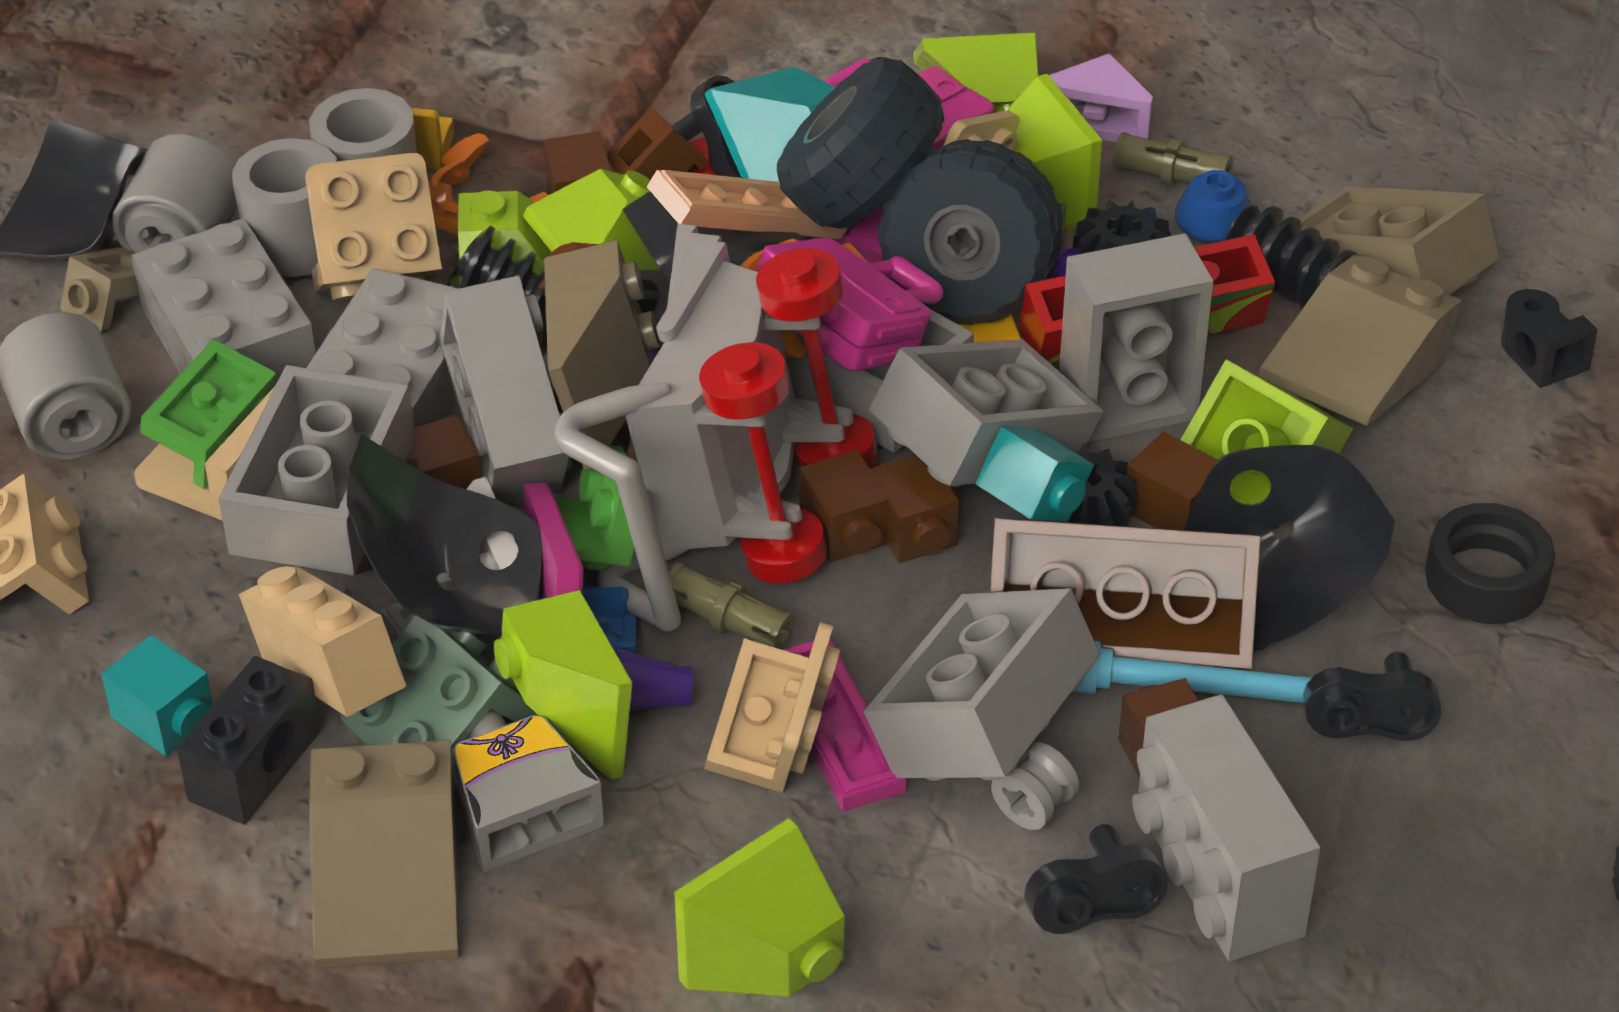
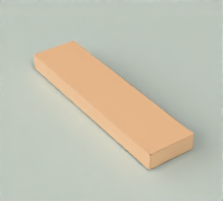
(733, 204)

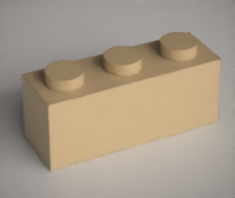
(324, 637)

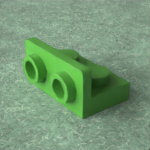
(207, 404)
(598, 521)

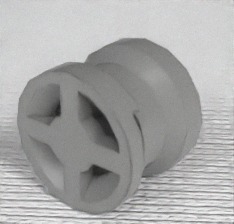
(1035, 786)

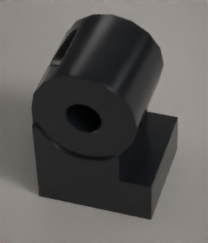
(1544, 339)

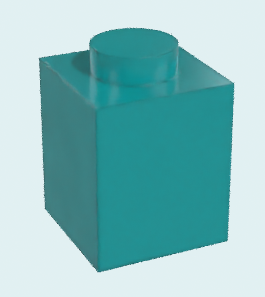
(1034, 474)
(157, 694)

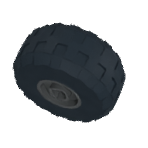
(860, 143)
(976, 225)

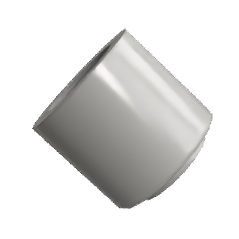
(364, 124)
(175, 193)
(275, 200)
(63, 386)

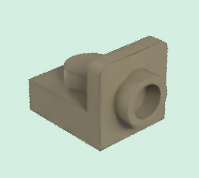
(97, 282)

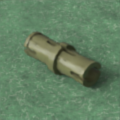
(1167, 160)
(730, 607)

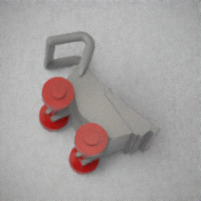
(722, 422)

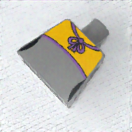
(523, 789)

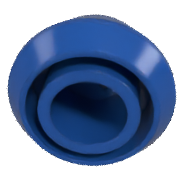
(1211, 206)

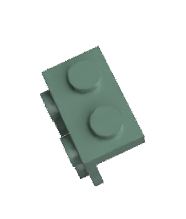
(444, 693)

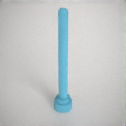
(1202, 679)

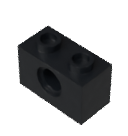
(249, 739)

